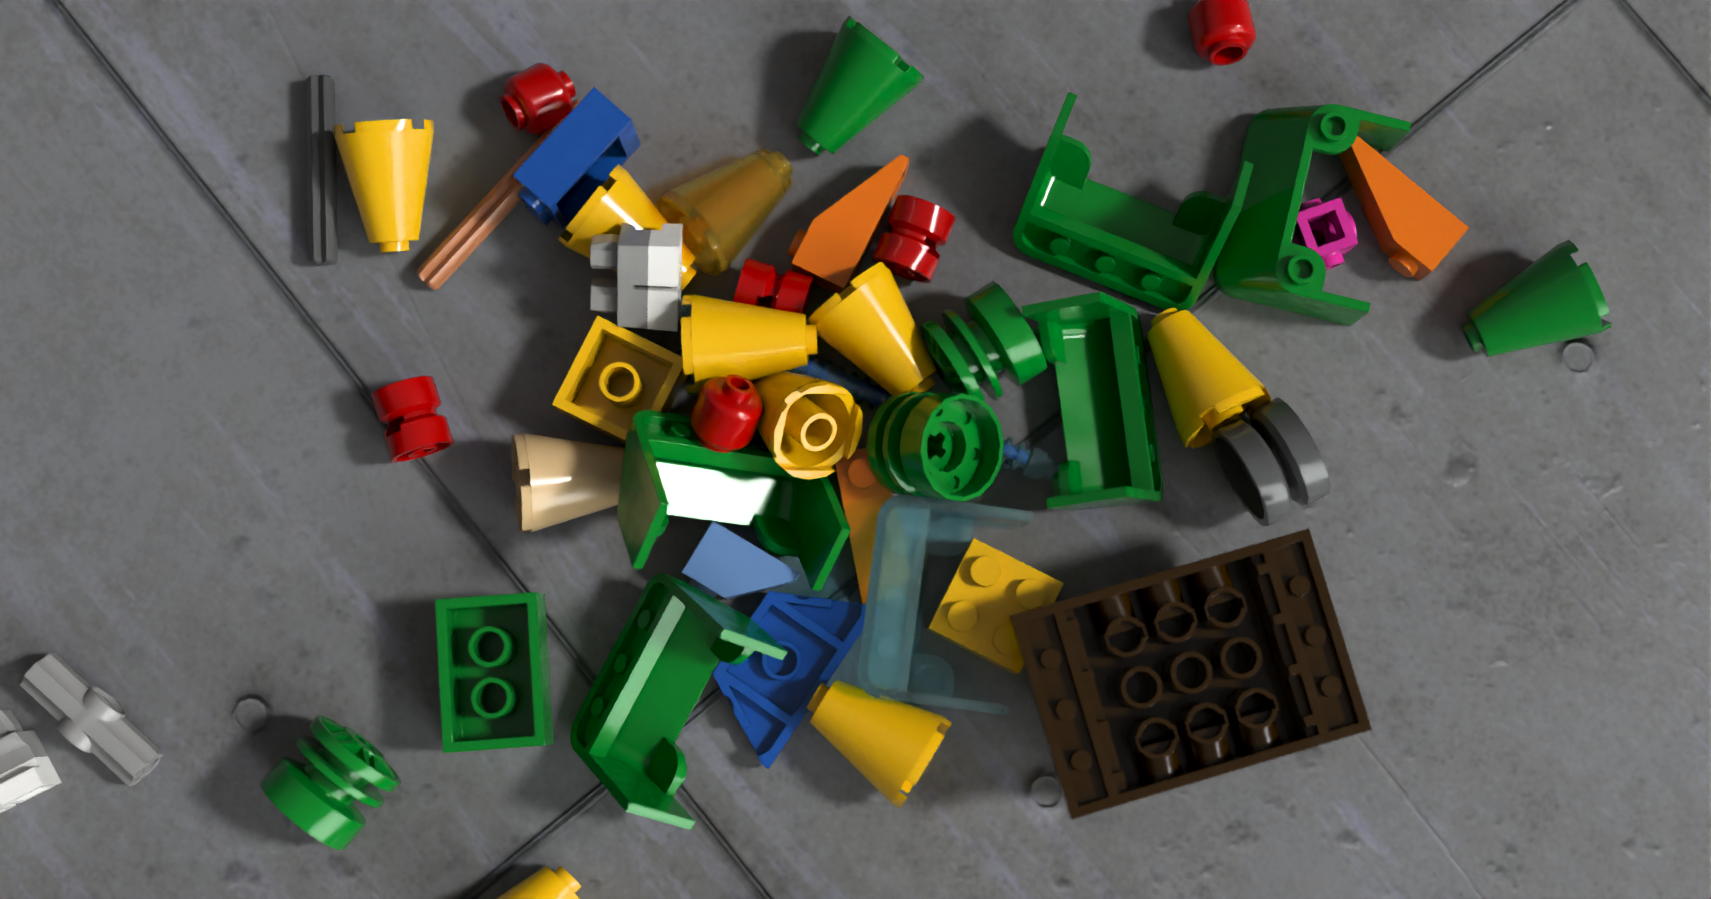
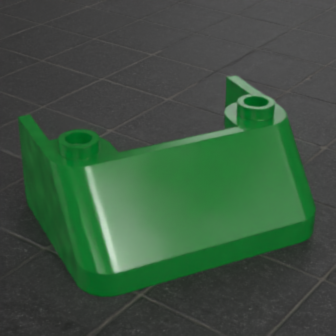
(1120, 237)
(1259, 254)
(1102, 402)
(677, 476)
(650, 689)

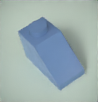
(734, 566)

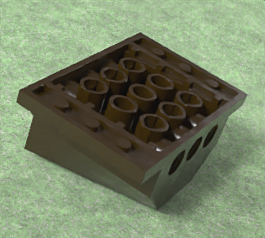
(1189, 673)

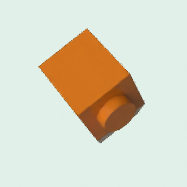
(1402, 215)
(844, 232)
(861, 502)

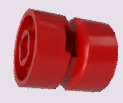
(915, 235)
(760, 281)
(412, 418)

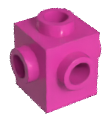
(1331, 225)

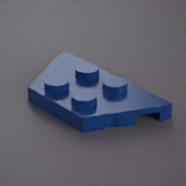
(774, 693)

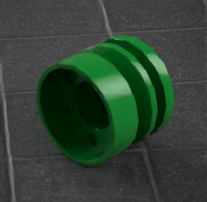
(988, 344)
(935, 445)
(324, 790)

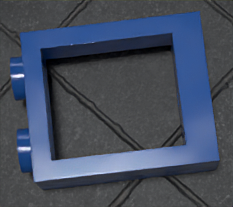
(576, 159)

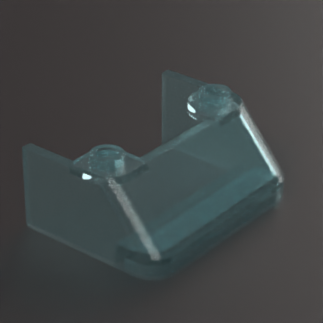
(904, 539)

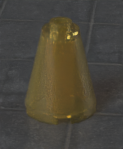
(727, 206)

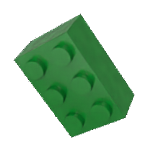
(494, 672)

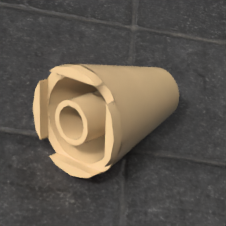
(562, 479)

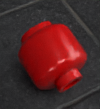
(1221, 30)
(537, 98)
(726, 413)

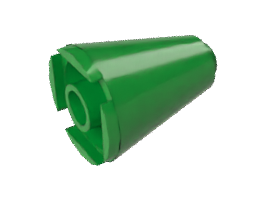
(853, 88)
(1539, 306)

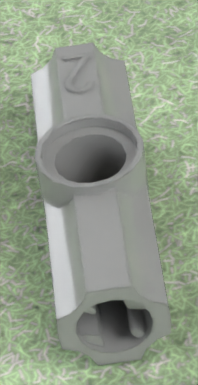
(91, 719)

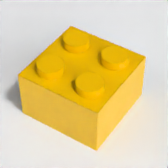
(618, 377)
(981, 599)

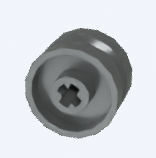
(1271, 461)

